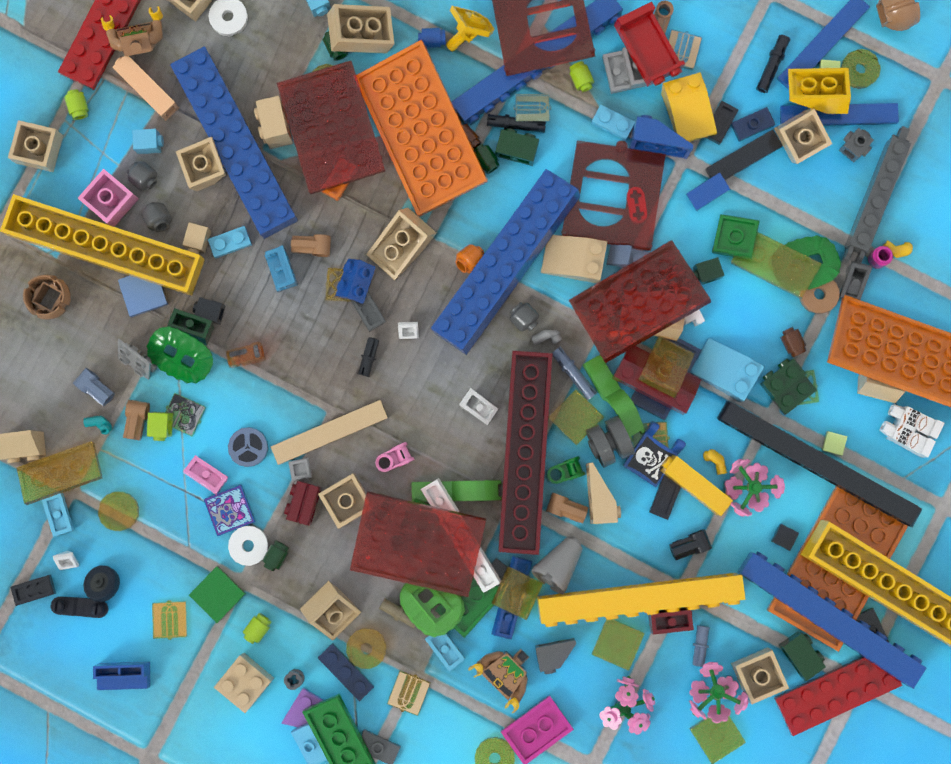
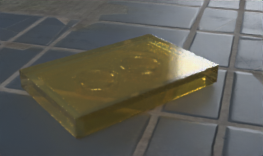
(666, 366)

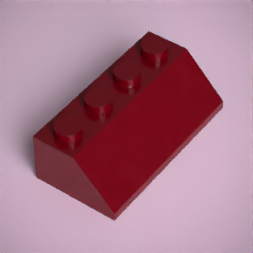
(630, 371)

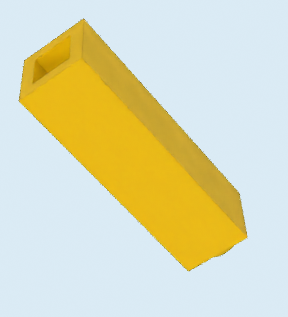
(696, 485)

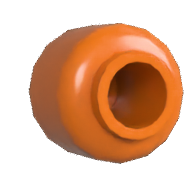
(468, 258)

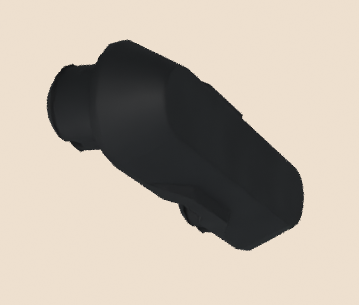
(79, 607)

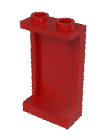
(648, 45)

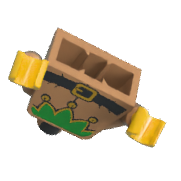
(135, 38)
(505, 674)

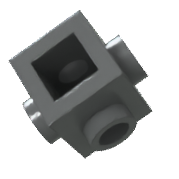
(856, 144)

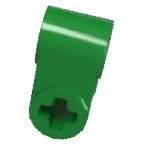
(566, 470)

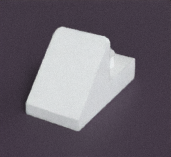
(478, 406)

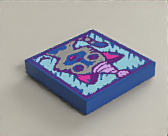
(229, 510)

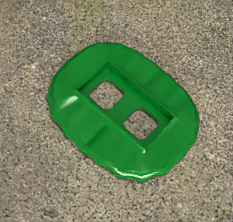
(829, 256)
(185, 345)

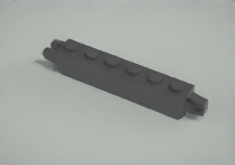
(877, 195)

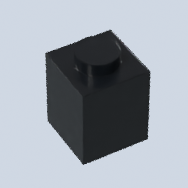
(209, 310)

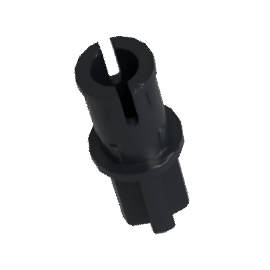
(368, 357)

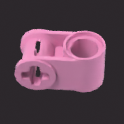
(395, 457)

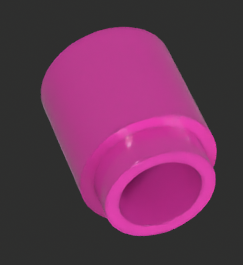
(880, 257)

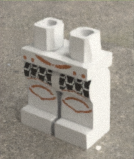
(912, 430)

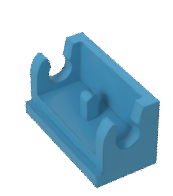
(280, 268)

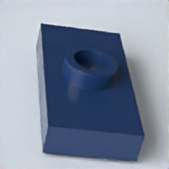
(753, 124)

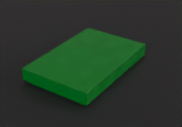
(475, 606)

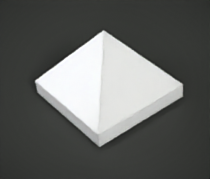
(408, 330)
(65, 560)

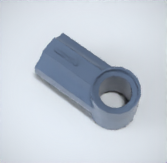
(89, 383)

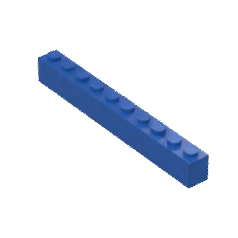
(499, 87)
(831, 619)

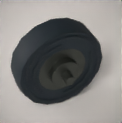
(101, 583)

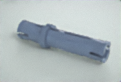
(573, 372)

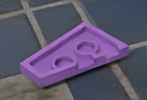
(304, 700)

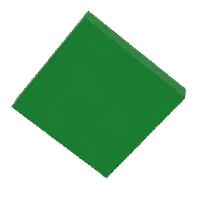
(736, 236)
(217, 594)

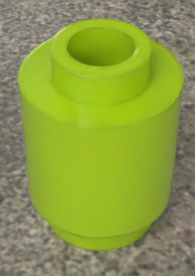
(581, 76)
(76, 104)
(257, 628)

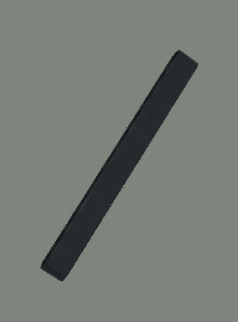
(819, 464)

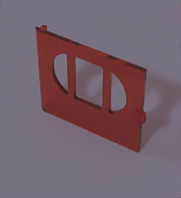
(518, 45)
(644, 171)

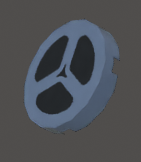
(248, 447)

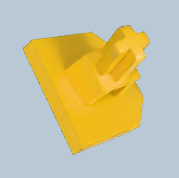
(469, 26)

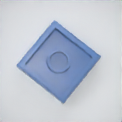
(141, 295)

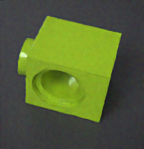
(159, 425)

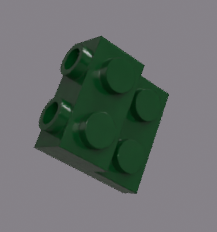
(787, 385)

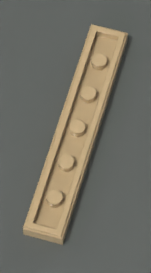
(329, 432)

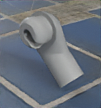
(547, 334)

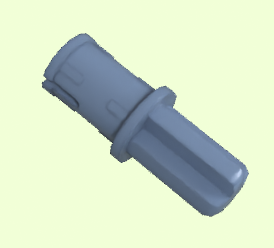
(700, 645)

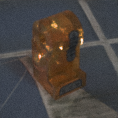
(245, 355)

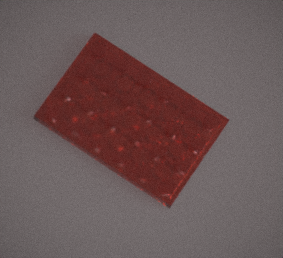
(330, 127)
(639, 301)
(417, 544)

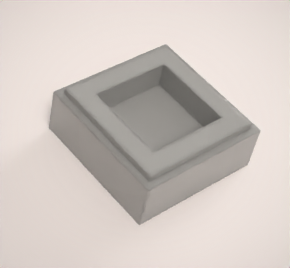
(300, 469)

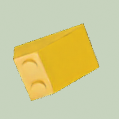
(821, 89)
(689, 107)

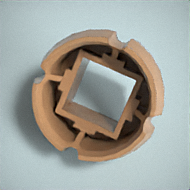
(898, 14)
(37, 290)

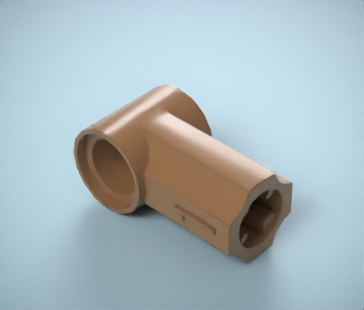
(664, 20)
(317, 245)
(136, 415)
(564, 507)

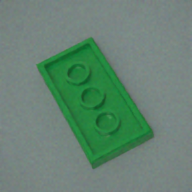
(337, 732)

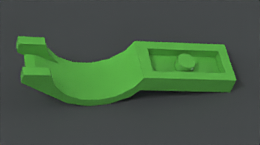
(614, 395)
(462, 490)

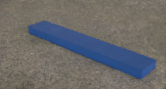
(827, 38)
(857, 114)

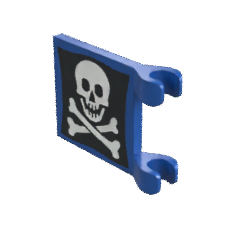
(650, 456)

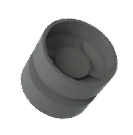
(614, 439)

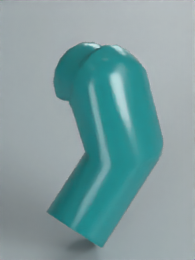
(100, 422)

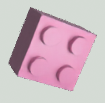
(108, 198)

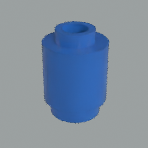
(432, 37)

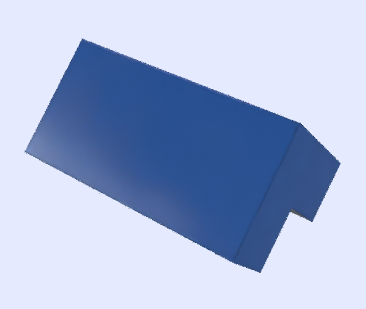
(122, 675)

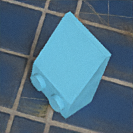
(726, 370)

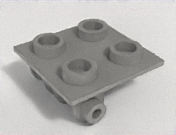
(130, 355)

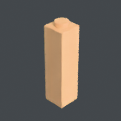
(145, 87)

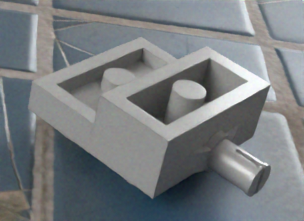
(622, 72)

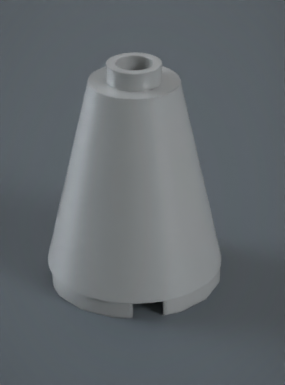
(559, 565)

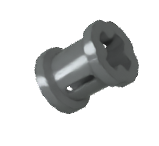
(289, 682)

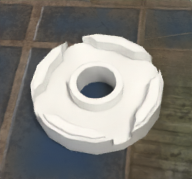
(231, 27)
(237, 550)

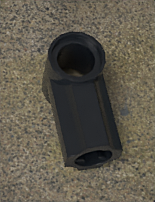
(694, 544)

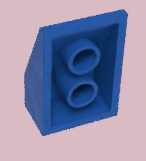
(656, 137)

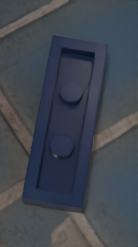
(346, 672)

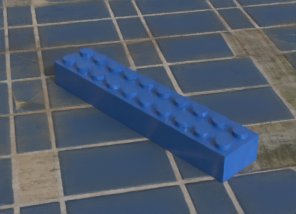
(234, 142)
(506, 261)

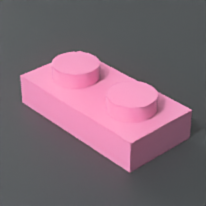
(205, 475)

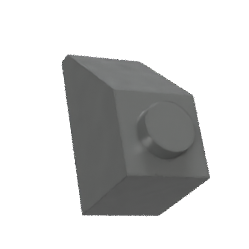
(553, 654)

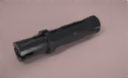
(776, 56)
(510, 122)

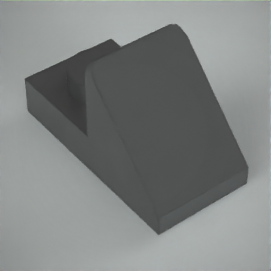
(856, 279)

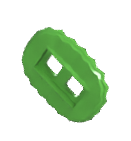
(420, 612)

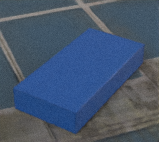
(708, 191)

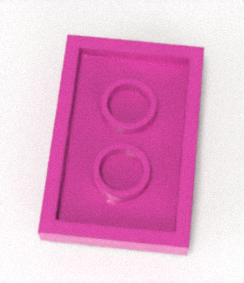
(537, 730)

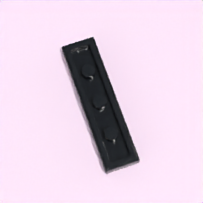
(745, 156)

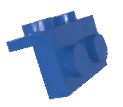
(355, 280)

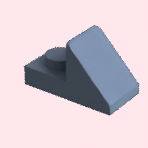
(623, 255)

